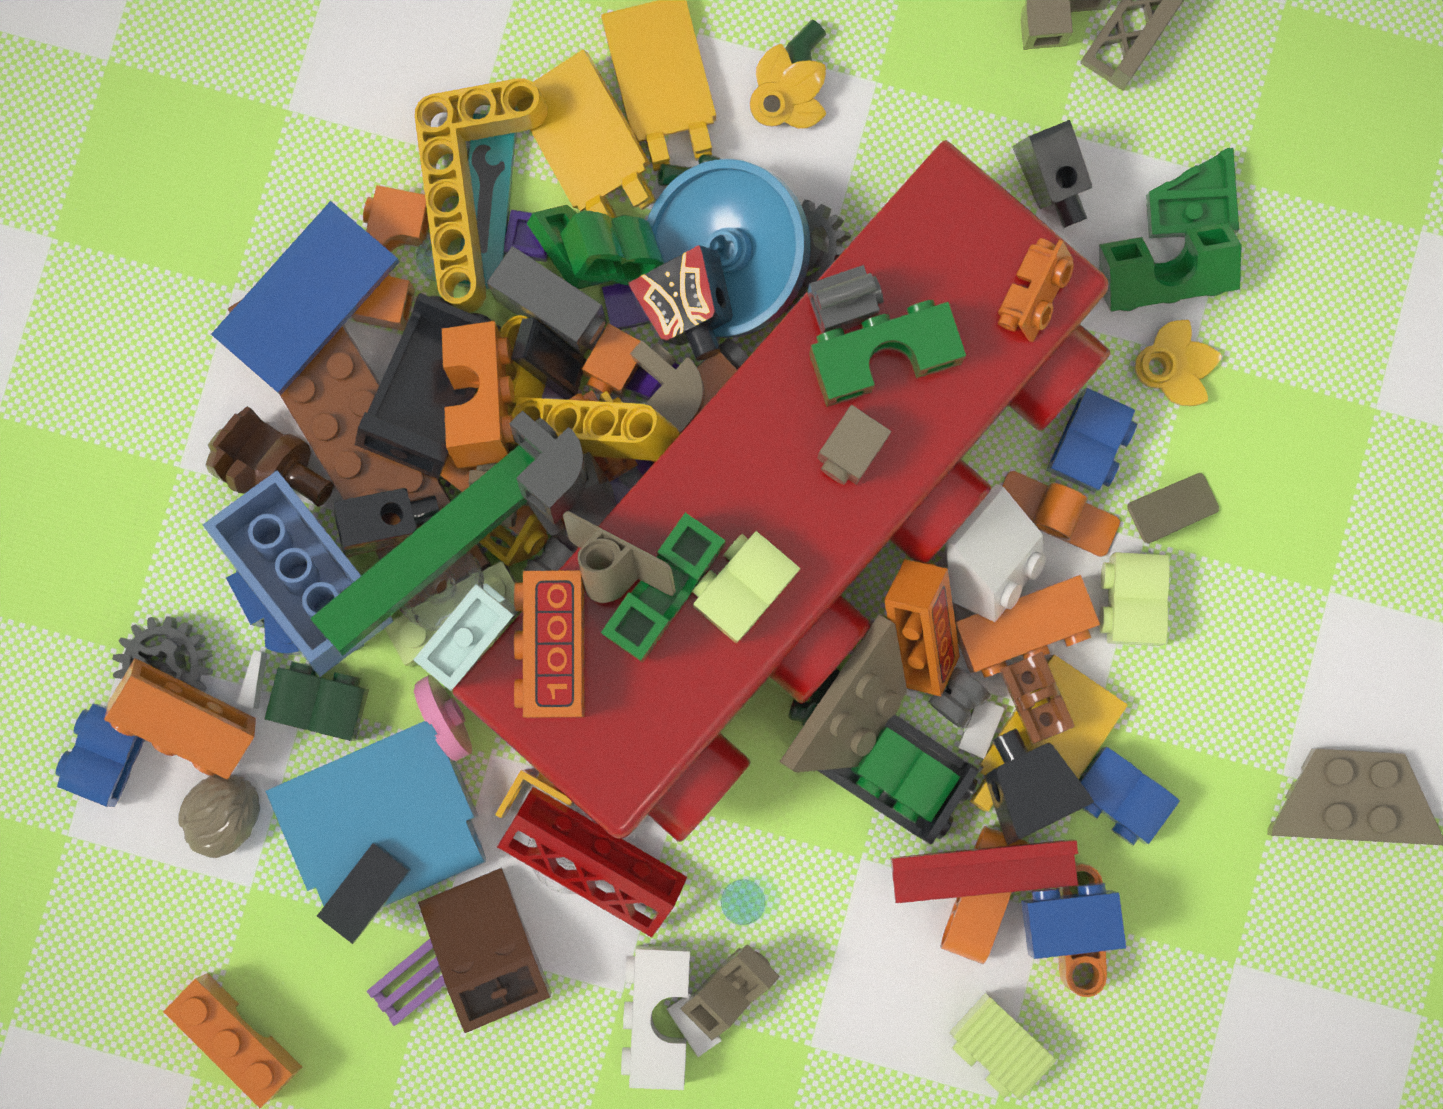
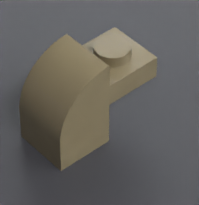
(1050, 22)
(681, 390)
(729, 991)

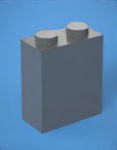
(540, 294)

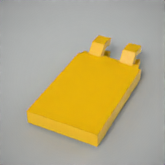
(660, 75)
(588, 138)
(1092, 712)

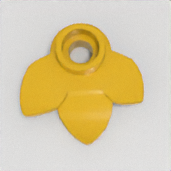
(793, 86)
(1182, 362)

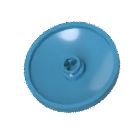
(751, 224)

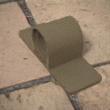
(1173, 508)
(611, 564)

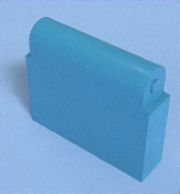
(387, 793)

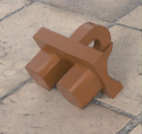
(1028, 677)

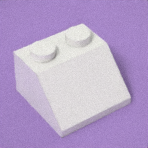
(994, 556)

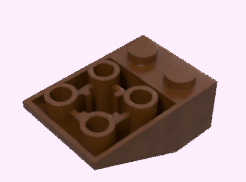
(484, 950)

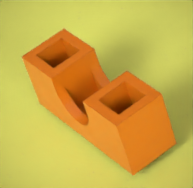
(393, 220)
(479, 428)
(246, 1057)

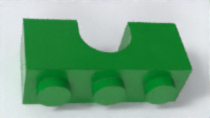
(1203, 268)
(924, 335)
(648, 611)

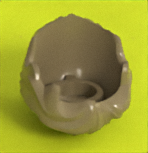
(219, 815)

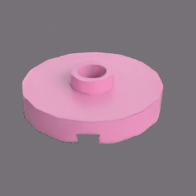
(444, 716)

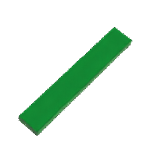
(424, 554)

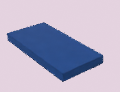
(305, 297)

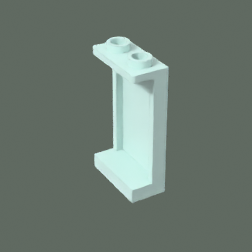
(466, 635)

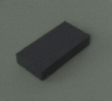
(548, 358)
(363, 893)

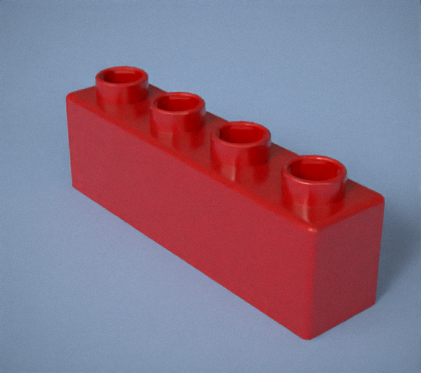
(753, 466)

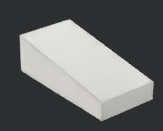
(253, 681)
(981, 729)
(694, 1035)

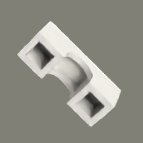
(654, 1058)

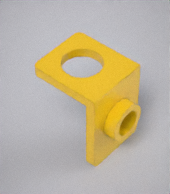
(528, 542)
(539, 781)

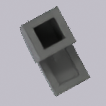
(559, 469)

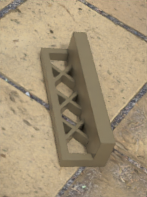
(1141, 47)

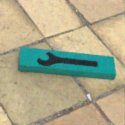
(491, 180)

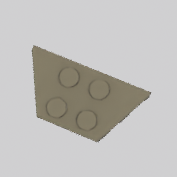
(854, 706)
(1357, 800)

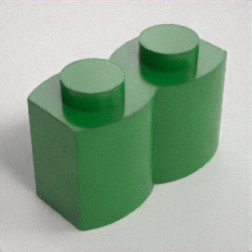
(610, 247)
(906, 776)

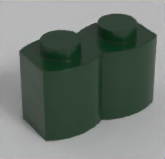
(316, 702)

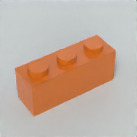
(1028, 627)
(180, 719)

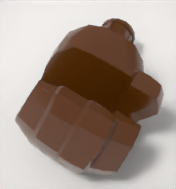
(252, 450)

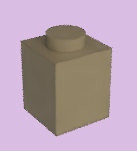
(852, 446)

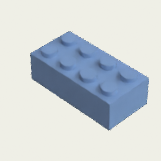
(287, 563)

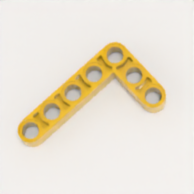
(456, 178)
(601, 427)

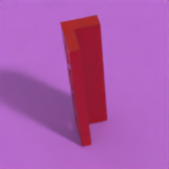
(597, 857)
(984, 871)

